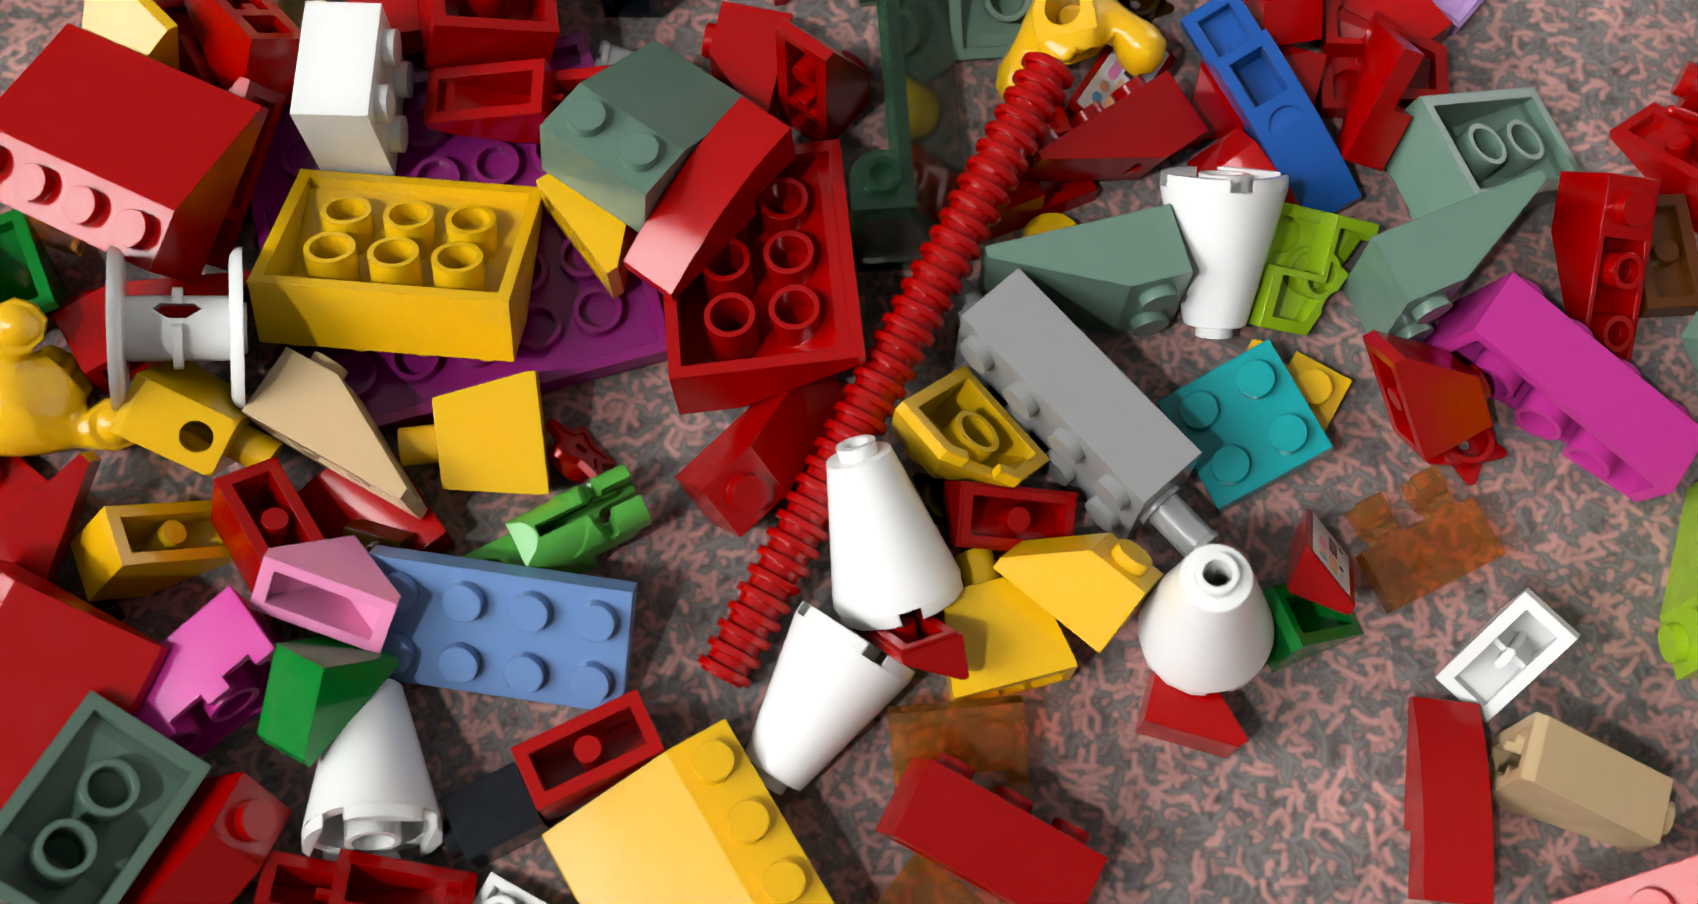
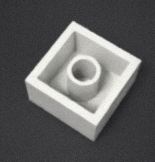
(351, 88)

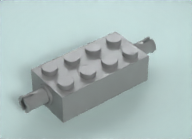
(1079, 411)

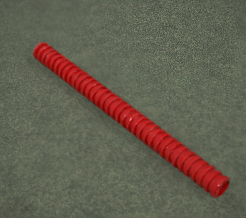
(891, 360)

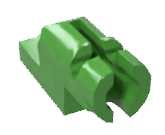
(572, 526)

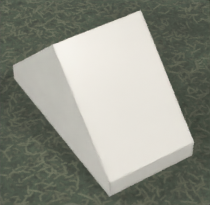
(1507, 653)

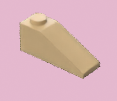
(324, 419)

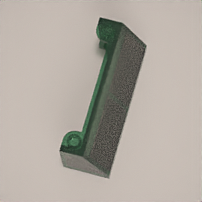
(903, 188)

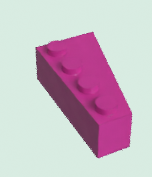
(1570, 387)
(211, 674)

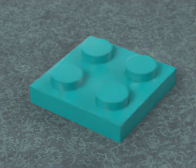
(1247, 425)

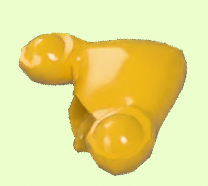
(1079, 31)
(45, 392)

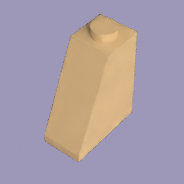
(1579, 784)

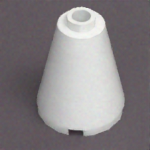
(1227, 232)
(883, 540)
(1207, 623)
(819, 699)
(373, 786)

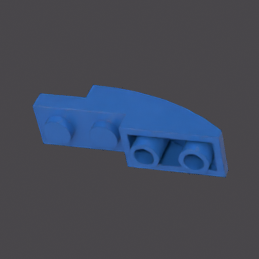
(1271, 103)

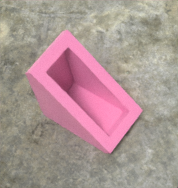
(328, 590)

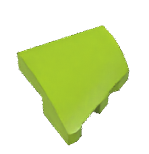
(1305, 267)

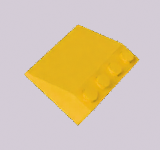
(399, 266)
(686, 833)

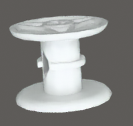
(143, 334)

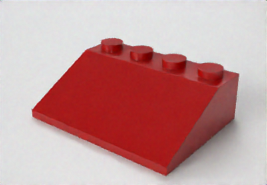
(124, 151)
(776, 299)
(52, 658)

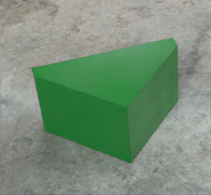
(26, 265)
(1304, 627)
(316, 692)

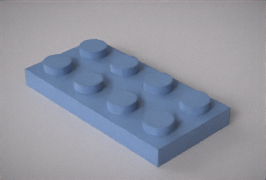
(509, 628)

